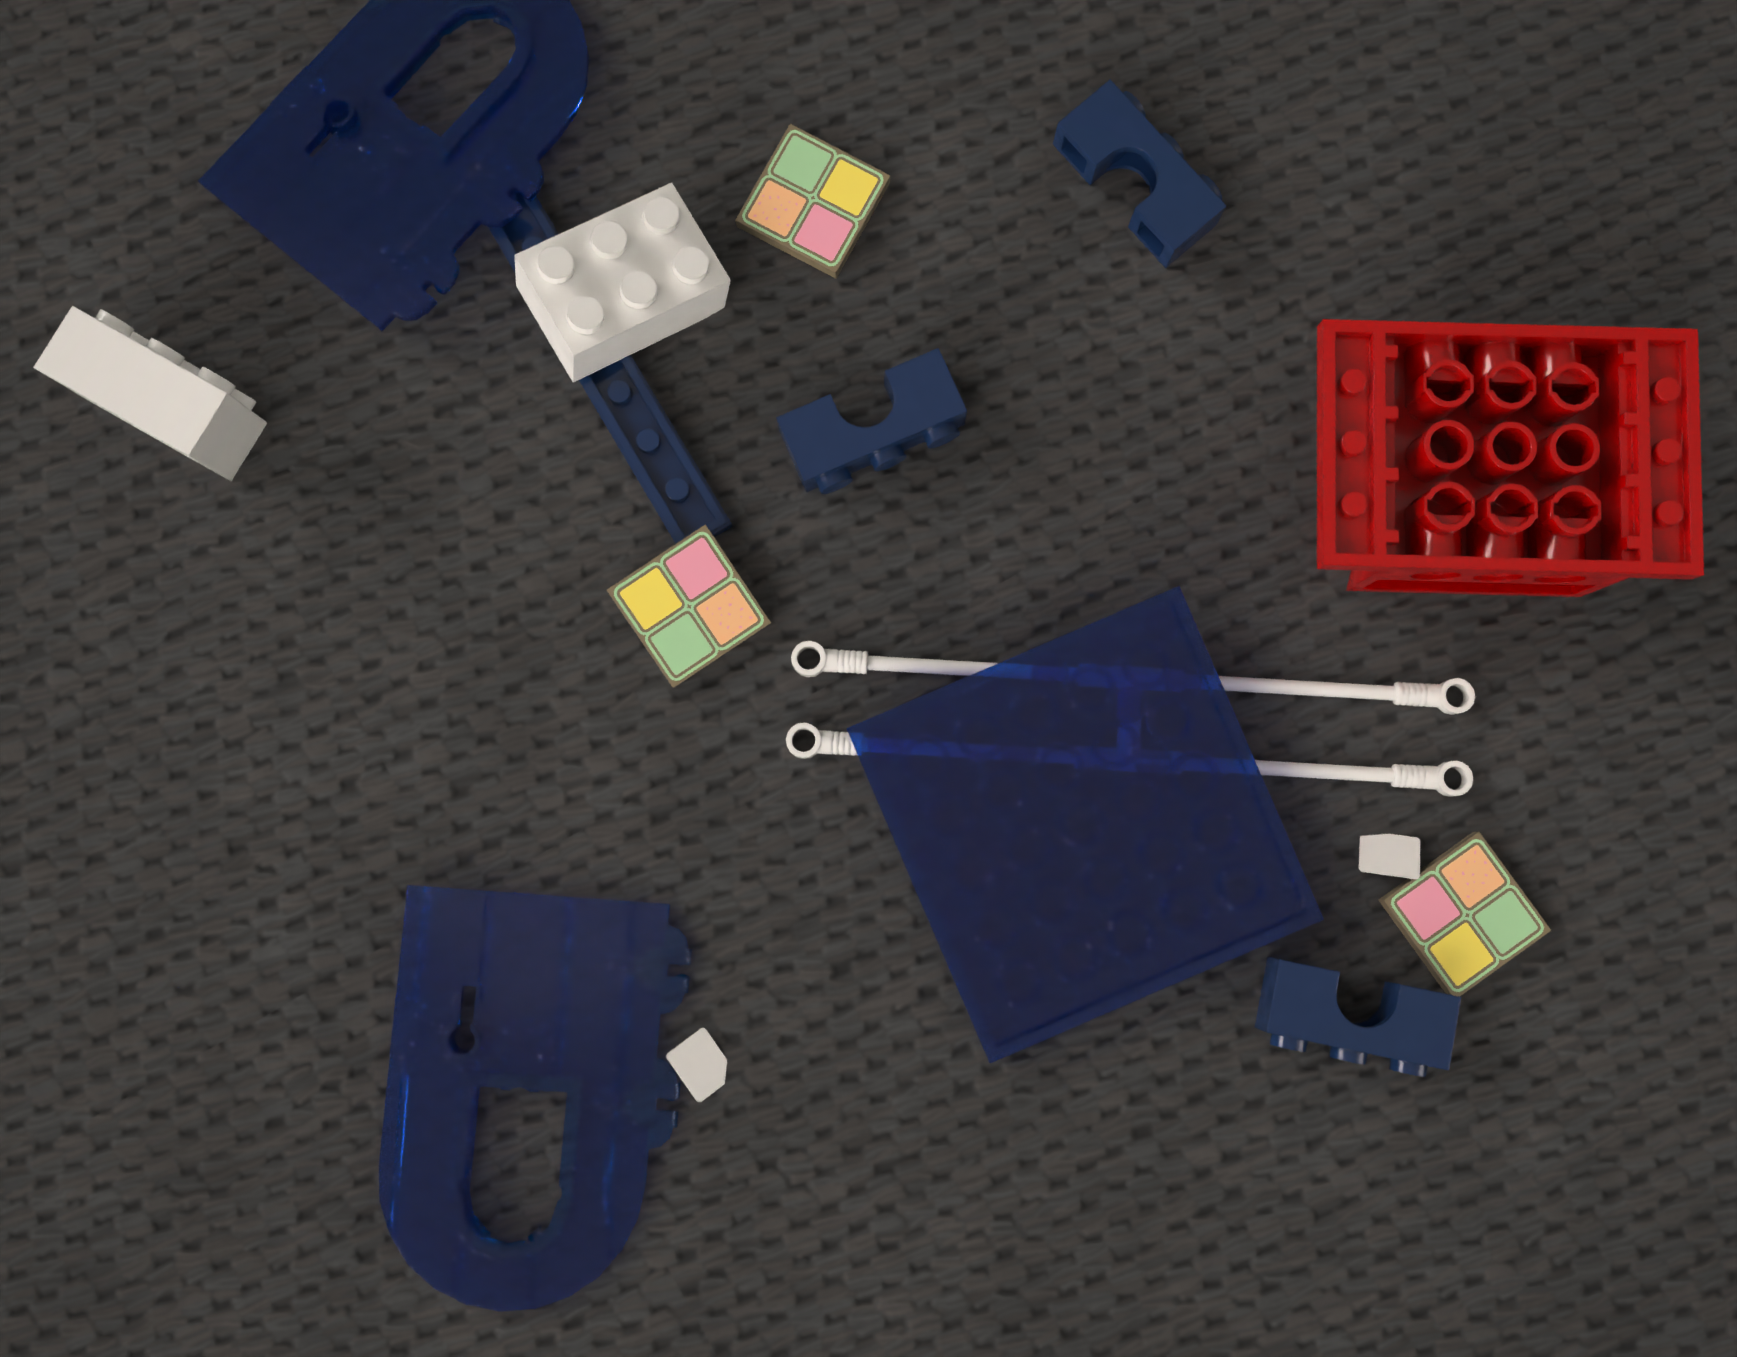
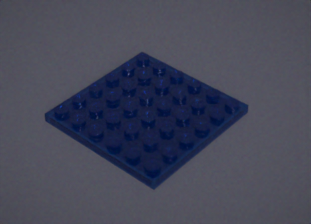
(1084, 824)

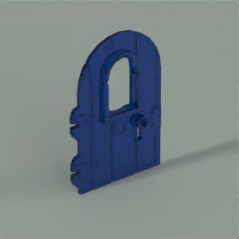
(390, 197)
(560, 1006)

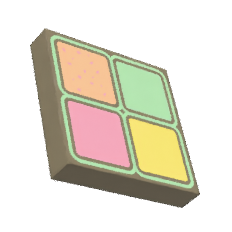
(813, 201)
(688, 606)
(1464, 915)

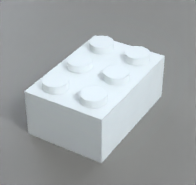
(621, 281)
(153, 389)

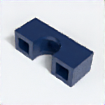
(1112, 134)
(830, 448)
(1409, 1027)

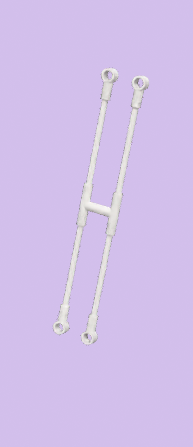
(1401, 693)

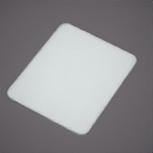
(1390, 855)
(699, 1064)

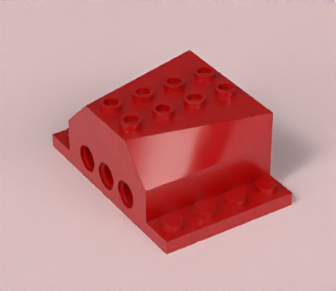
(1507, 456)

